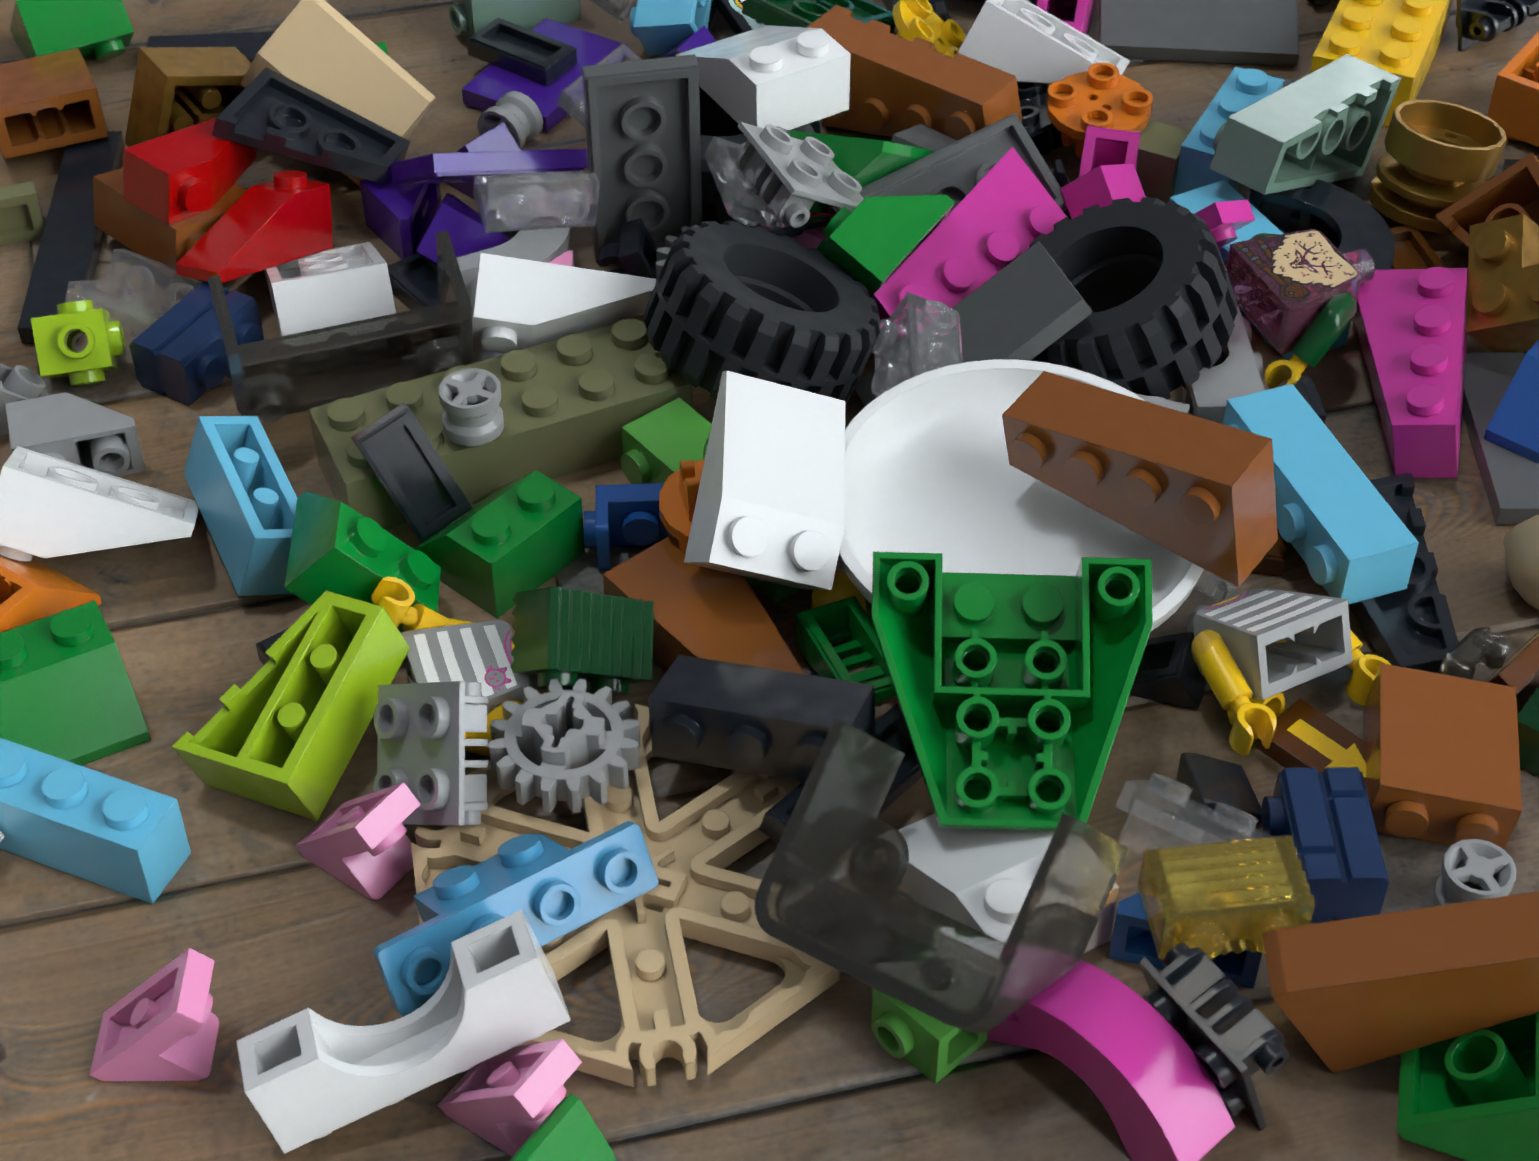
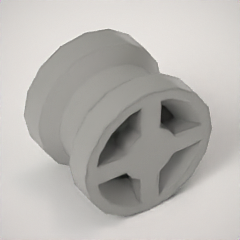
(518, 114)
(471, 407)
(1474, 872)

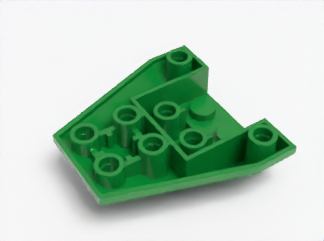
(1011, 681)

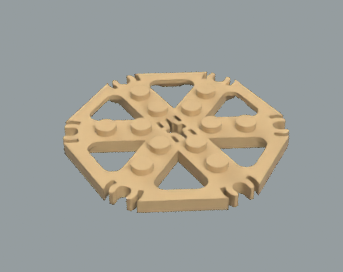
(646, 934)

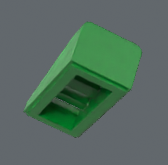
(840, 623)

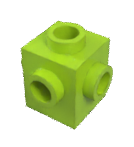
(56, 341)

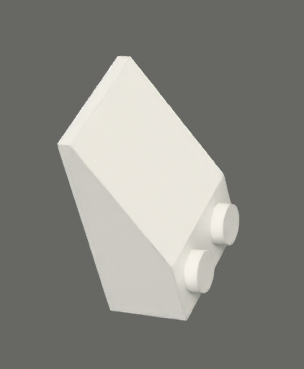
(1032, 43)
(776, 75)
(330, 289)
(537, 302)
(772, 485)
(71, 509)
(981, 875)

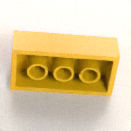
(1389, 35)

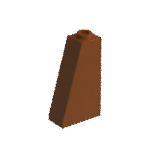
(700, 610)
(1406, 976)

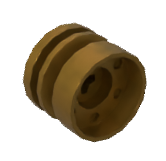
(1433, 161)

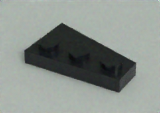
(310, 128)

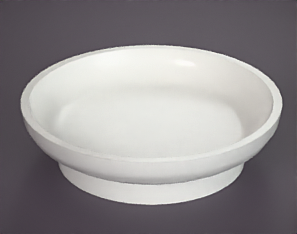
(937, 478)

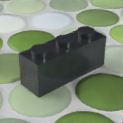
(751, 716)

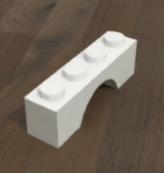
(324, 1074)

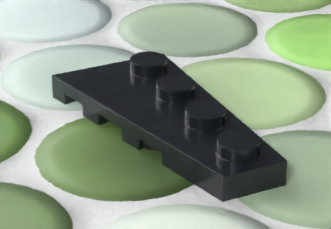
(1412, 624)

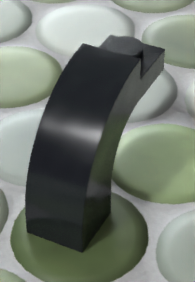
(1336, 213)

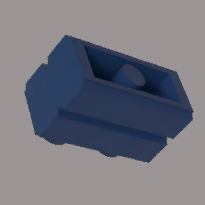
(183, 347)
(1333, 838)

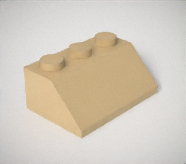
(343, 65)

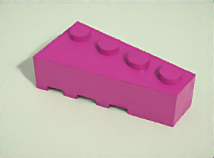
(976, 238)
(1416, 362)

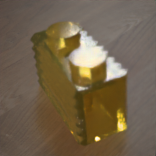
(1223, 894)

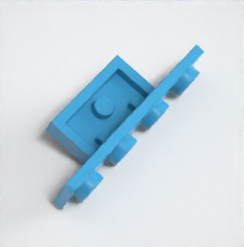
(530, 874)

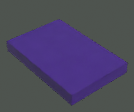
(495, 82)
(465, 165)

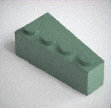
(1308, 129)

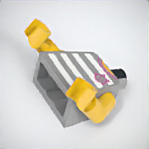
(1271, 644)
(455, 651)

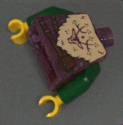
(1297, 294)

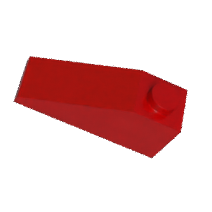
(183, 172)
(264, 229)

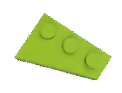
(304, 711)

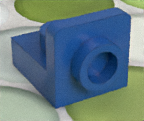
(623, 518)

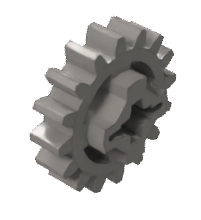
(564, 745)

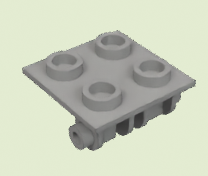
(793, 173)
(424, 747)

